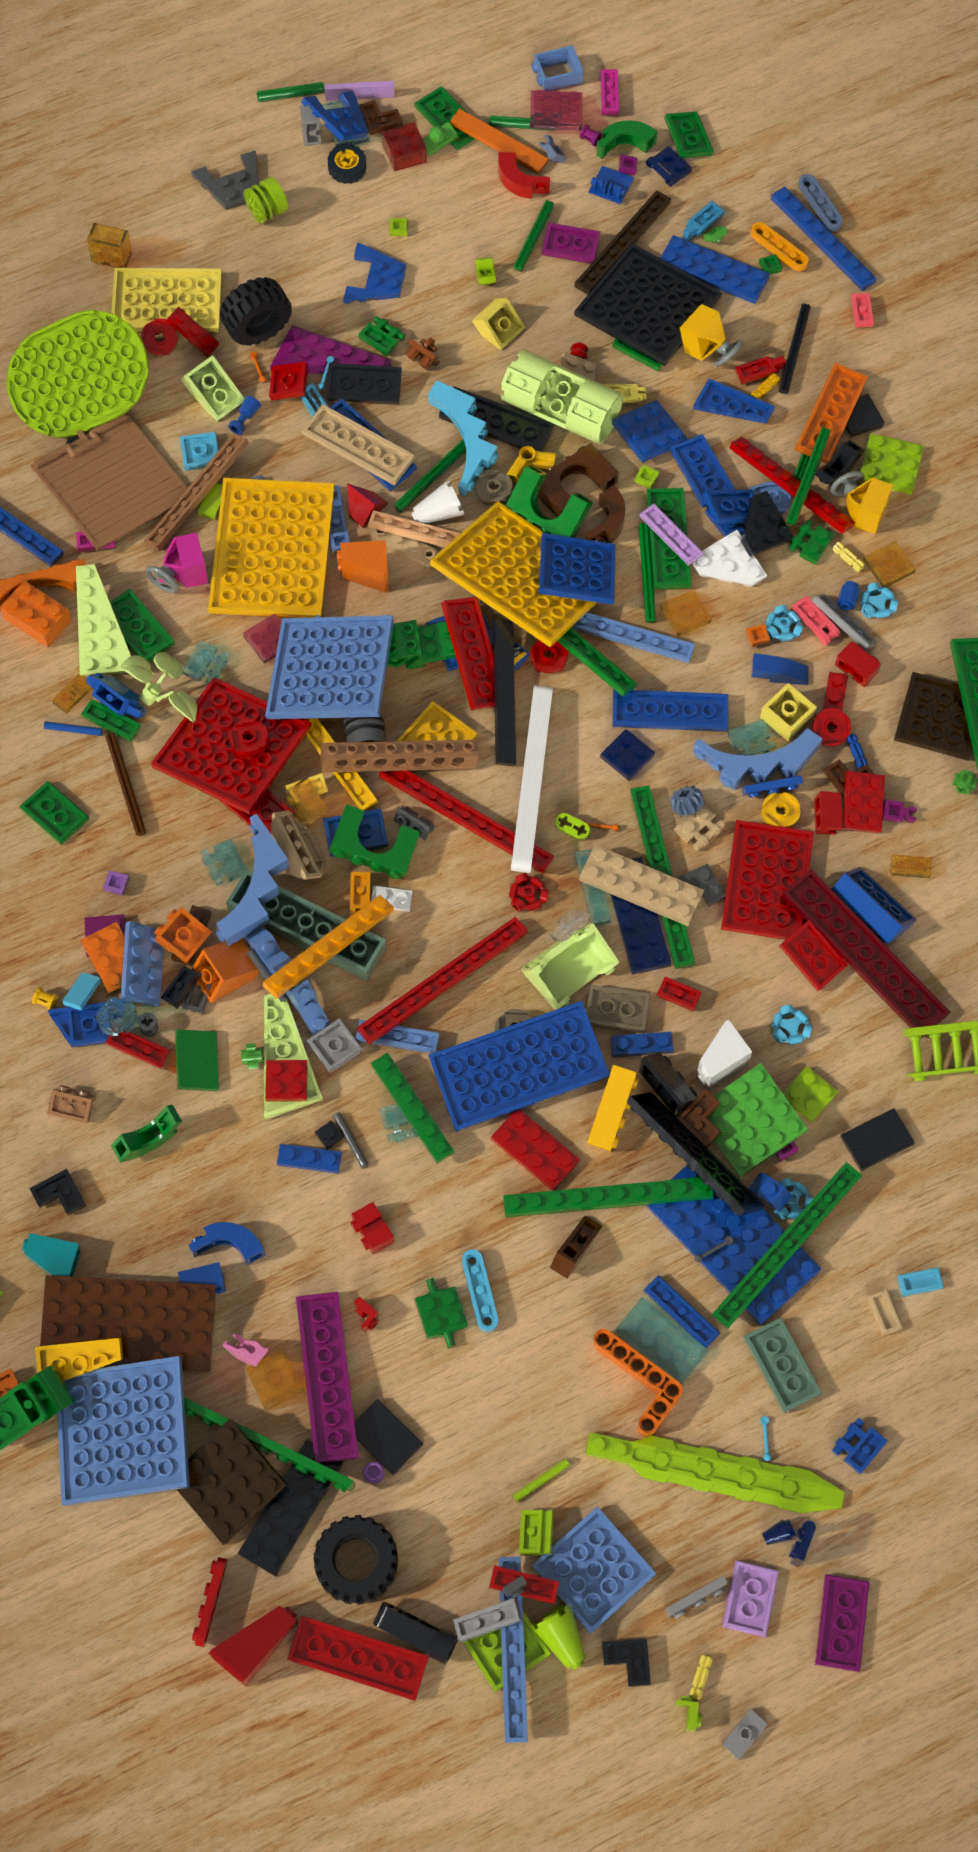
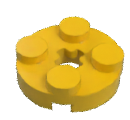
(780, 801)

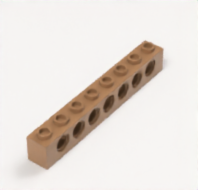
(399, 756)

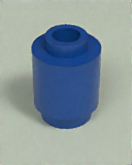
(848, 595)

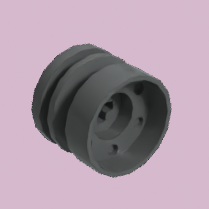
(365, 729)

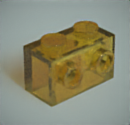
(307, 801)

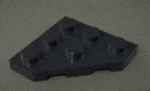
(764, 526)

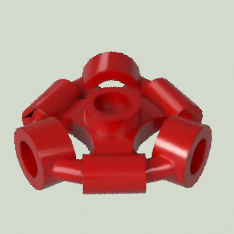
(527, 892)

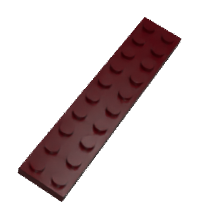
(865, 952)

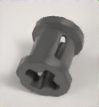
(142, 1021)

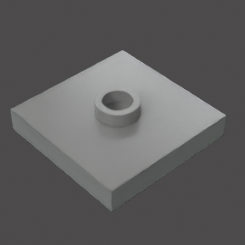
(334, 1045)

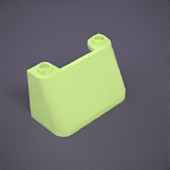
(570, 965)

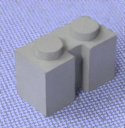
(310, 127)

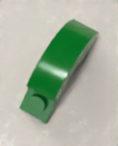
(626, 132)
(144, 1140)

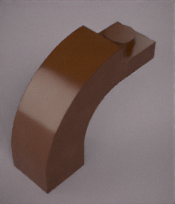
(614, 507)

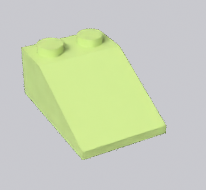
(213, 388)

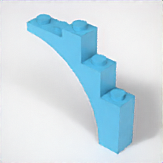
(461, 410)

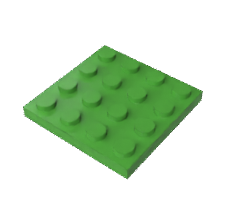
(754, 1120)

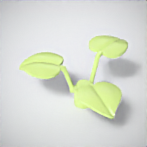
(140, 670)

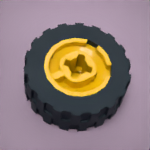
(346, 163)

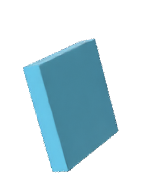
(198, 450)

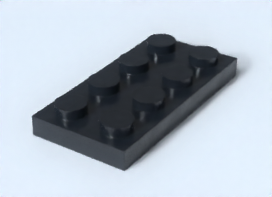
(364, 383)

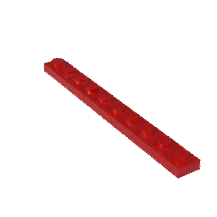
(462, 814)
(442, 980)

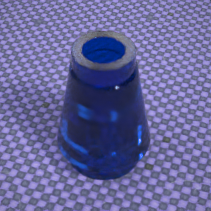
(779, 1532)

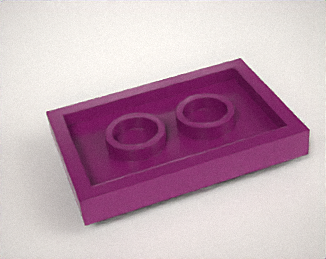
(571, 243)

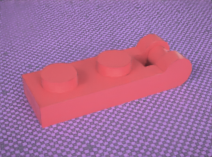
(815, 620)

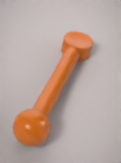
(253, 355)
(615, 827)

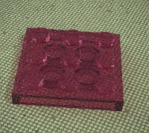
(556, 110)

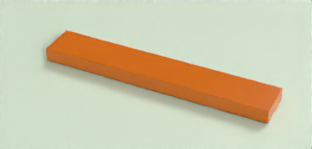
(498, 140)

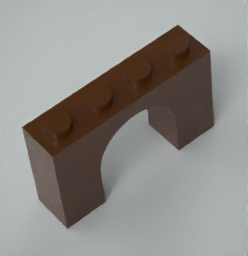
(586, 462)

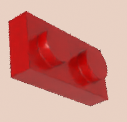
(679, 994)

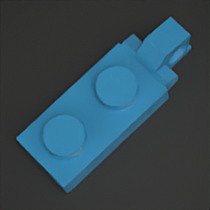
(703, 220)

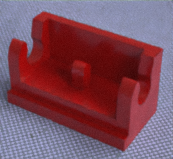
(828, 813)

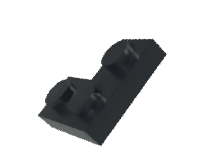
(60, 1187)
(633, 1654)

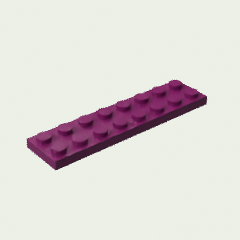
(327, 1378)

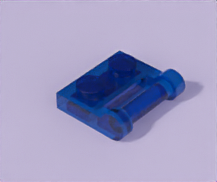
(672, 163)
(801, 1547)

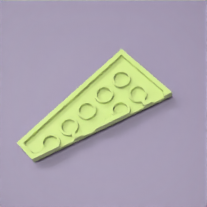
(99, 633)
(284, 1043)

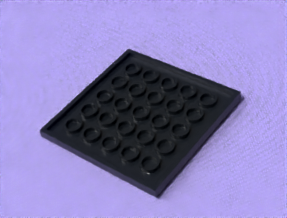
(645, 303)

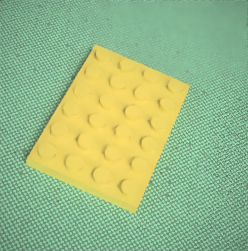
(156, 292)

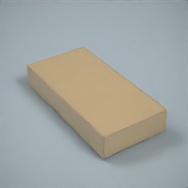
(884, 1312)

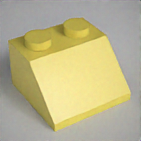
(499, 323)

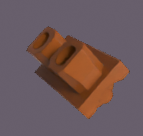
(428, 357)

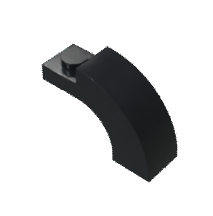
(841, 463)

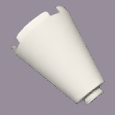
(438, 506)

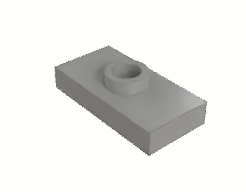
(744, 1734)

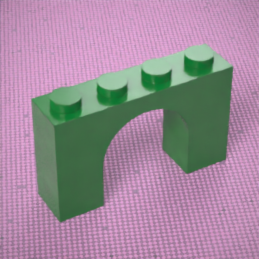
(524, 502)
(347, 845)

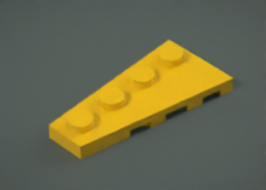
(79, 1357)

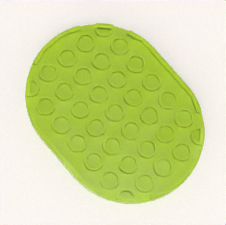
(77, 373)

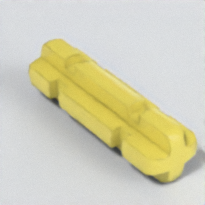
(848, 556)
(700, 1677)

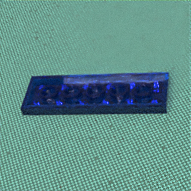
(641, 935)

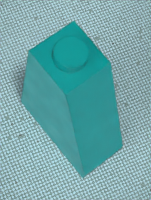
(52, 1254)

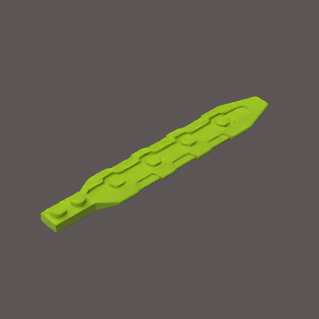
(720, 1473)

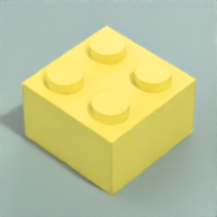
(788, 712)

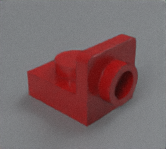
(364, 1310)

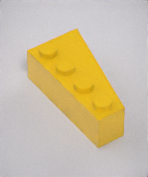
(612, 1108)

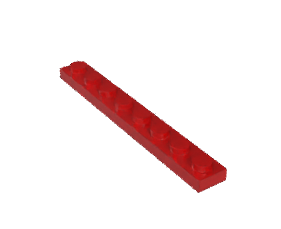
(790, 484)

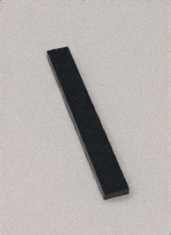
(504, 692)

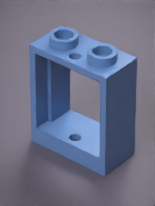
(554, 57)

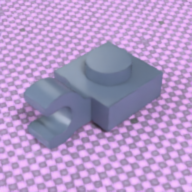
(554, 151)

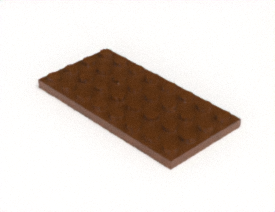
(148, 1316)

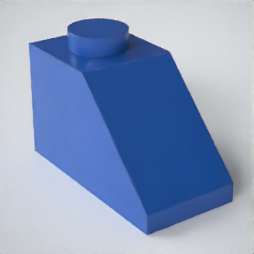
(770, 1191)

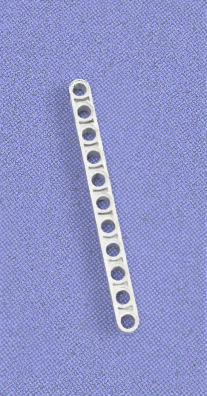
(531, 779)

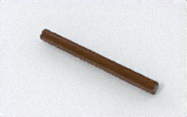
(125, 784)

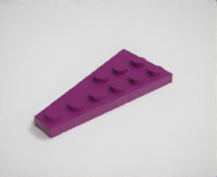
(313, 348)

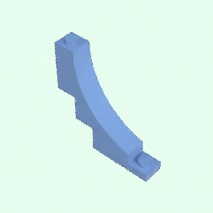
(249, 913)

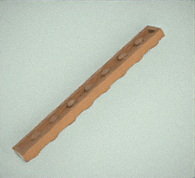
(196, 492)

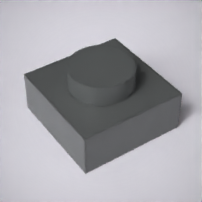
(515, 1588)

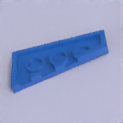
(726, 401)

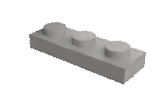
(696, 1598)
(487, 1620)

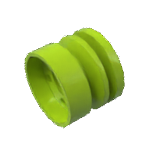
(266, 200)

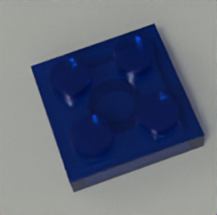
(627, 754)

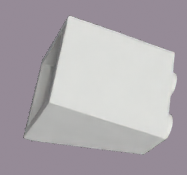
(723, 1057)

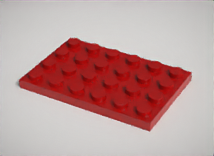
(761, 868)

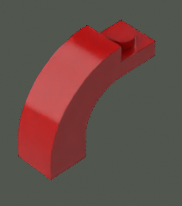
(518, 182)

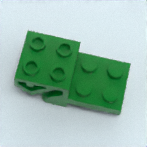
(419, 644)
(32, 1404)

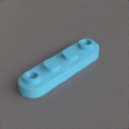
(480, 1290)

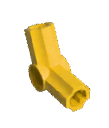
(537, 458)

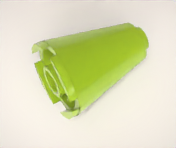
(561, 1635)

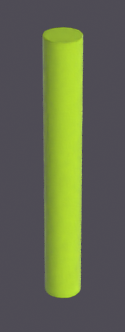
(541, 1480)

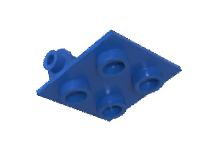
(611, 185)

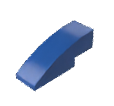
(779, 669)

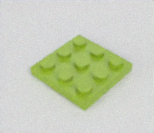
(892, 462)
(488, 1653)

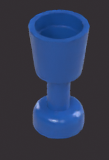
(247, 410)

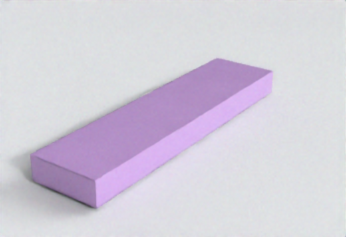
(362, 90)
(671, 534)

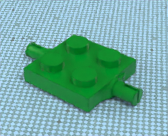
(440, 1313)

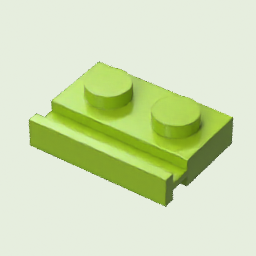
(536, 1532)

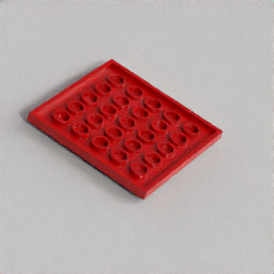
(203, 755)

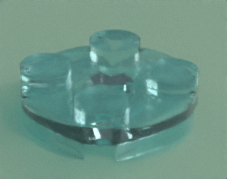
(115, 1007)

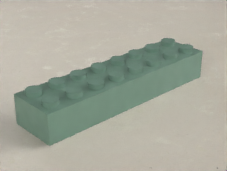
(306, 923)

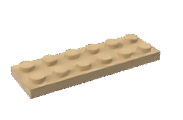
(358, 444)
(641, 885)

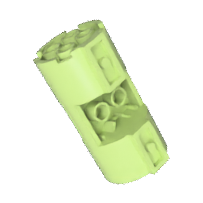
(561, 396)

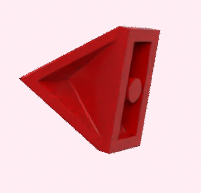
(362, 504)

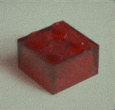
(404, 146)

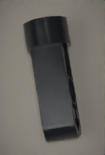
(417, 1632)

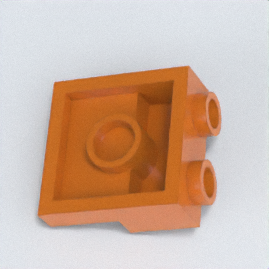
(182, 934)

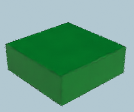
(770, 264)

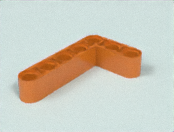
(642, 1376)

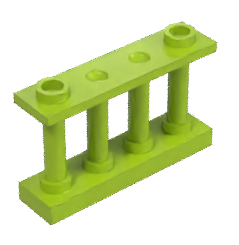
(935, 1033)

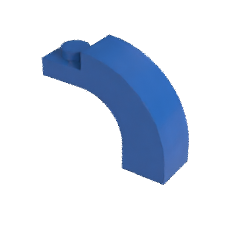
(229, 1234)

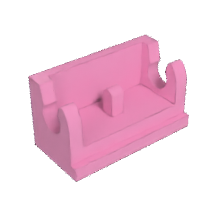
(246, 1351)

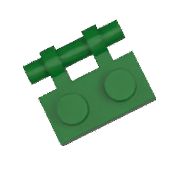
(380, 340)
(816, 544)

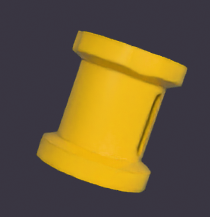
(45, 999)

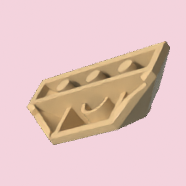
(298, 846)

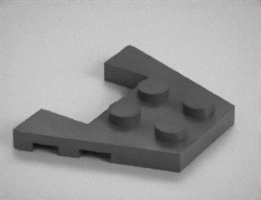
(230, 188)

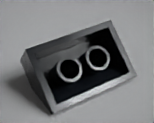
(667, 1082)

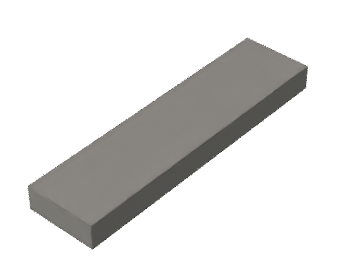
(844, 621)

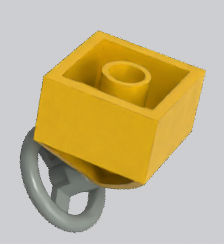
(704, 334)
(864, 501)

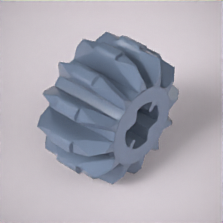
(687, 801)

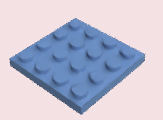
(594, 1569)

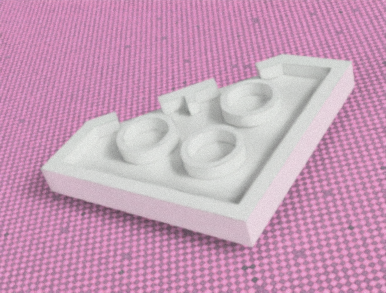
(729, 562)

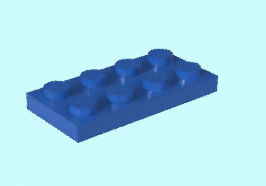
(700, 467)

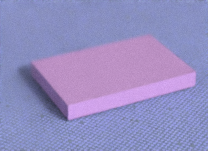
(750, 1599)

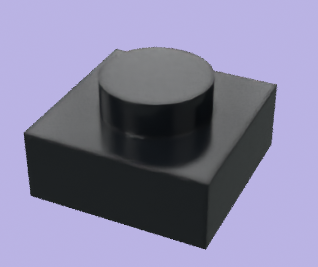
(329, 1135)

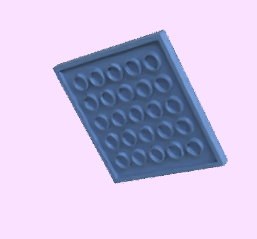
(330, 667)
(124, 1432)

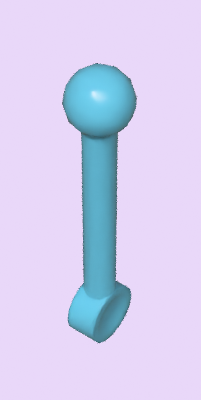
(321, 386)
(764, 1421)

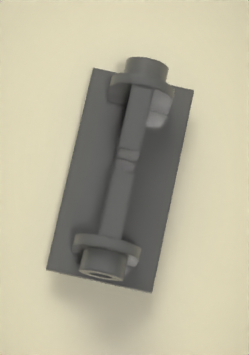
(408, 818)

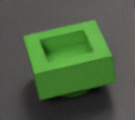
(715, 234)

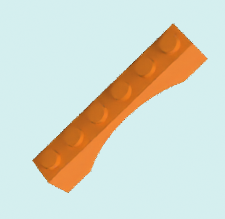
(57, 576)

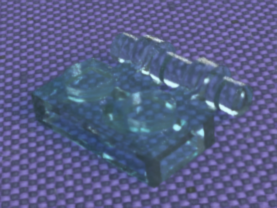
(200, 660)
(750, 734)
(229, 859)
(393, 1118)

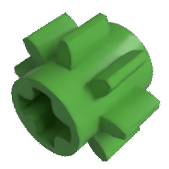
(965, 782)
(251, 1056)

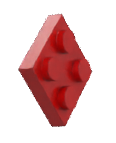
(288, 381)
(286, 1080)

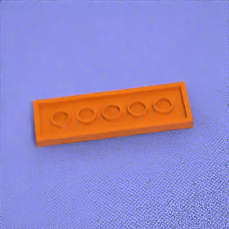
(832, 410)

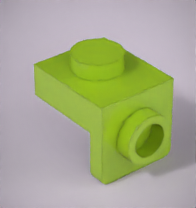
(485, 271)
(693, 1717)

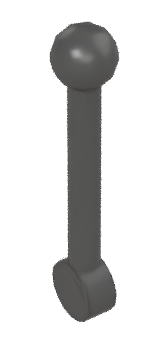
(728, 1241)

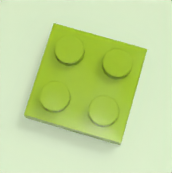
(809, 1094)

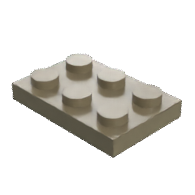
(617, 1008)

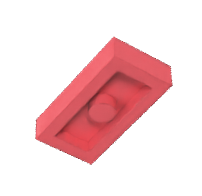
(862, 310)

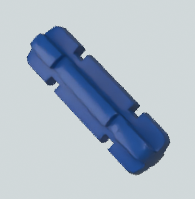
(856, 750)

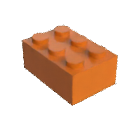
(35, 613)

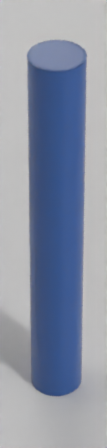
(73, 728)

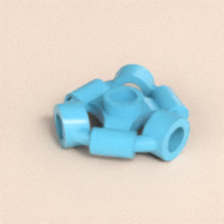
(877, 602)
(783, 624)
(790, 1025)
(793, 1203)

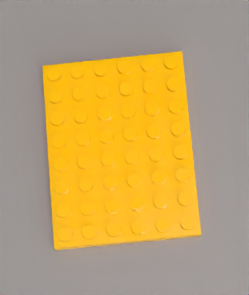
(271, 548)
(500, 566)

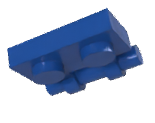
(864, 1451)

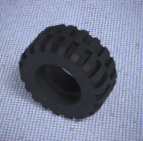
(255, 311)
(347, 1530)

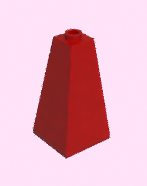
(252, 1646)

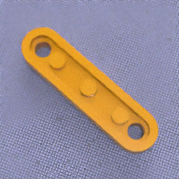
(780, 246)

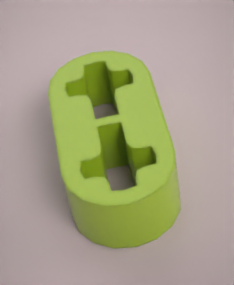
(574, 823)

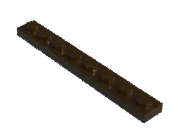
(629, 234)

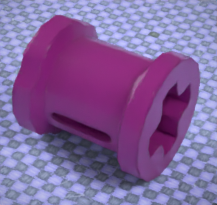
(590, 135)

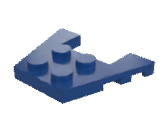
(343, 122)
(384, 276)

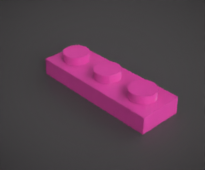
(609, 92)

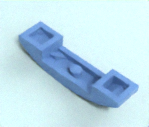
(338, 530)

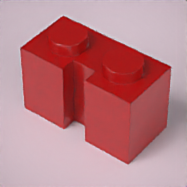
(858, 663)
(372, 1228)

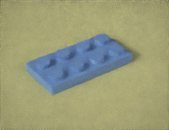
(141, 965)

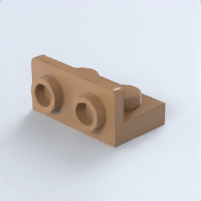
(71, 1104)

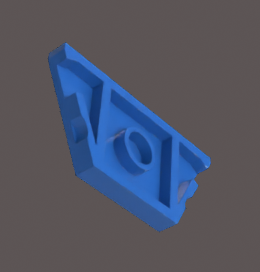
(79, 1026)

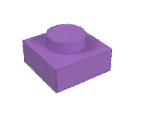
(116, 883)

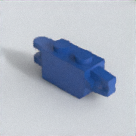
(115, 695)

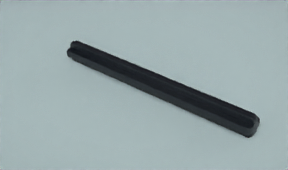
(794, 348)

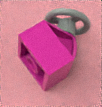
(183, 562)

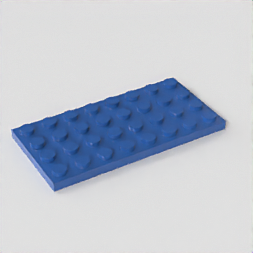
(518, 1066)
(709, 1221)

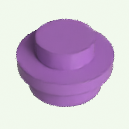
(373, 1472)

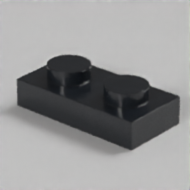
(180, 987)

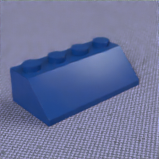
(873, 905)

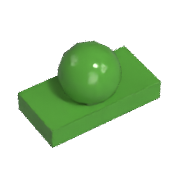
(439, 137)

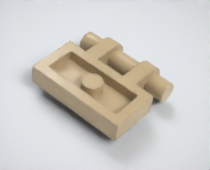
(693, 824)

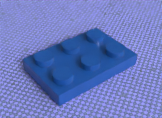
(728, 505)
(370, 832)

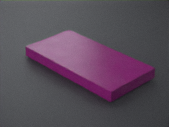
(842, 1623)

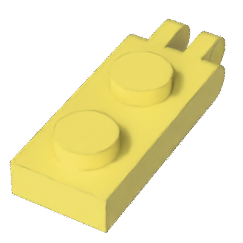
(631, 392)

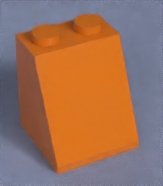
(364, 563)
(224, 968)

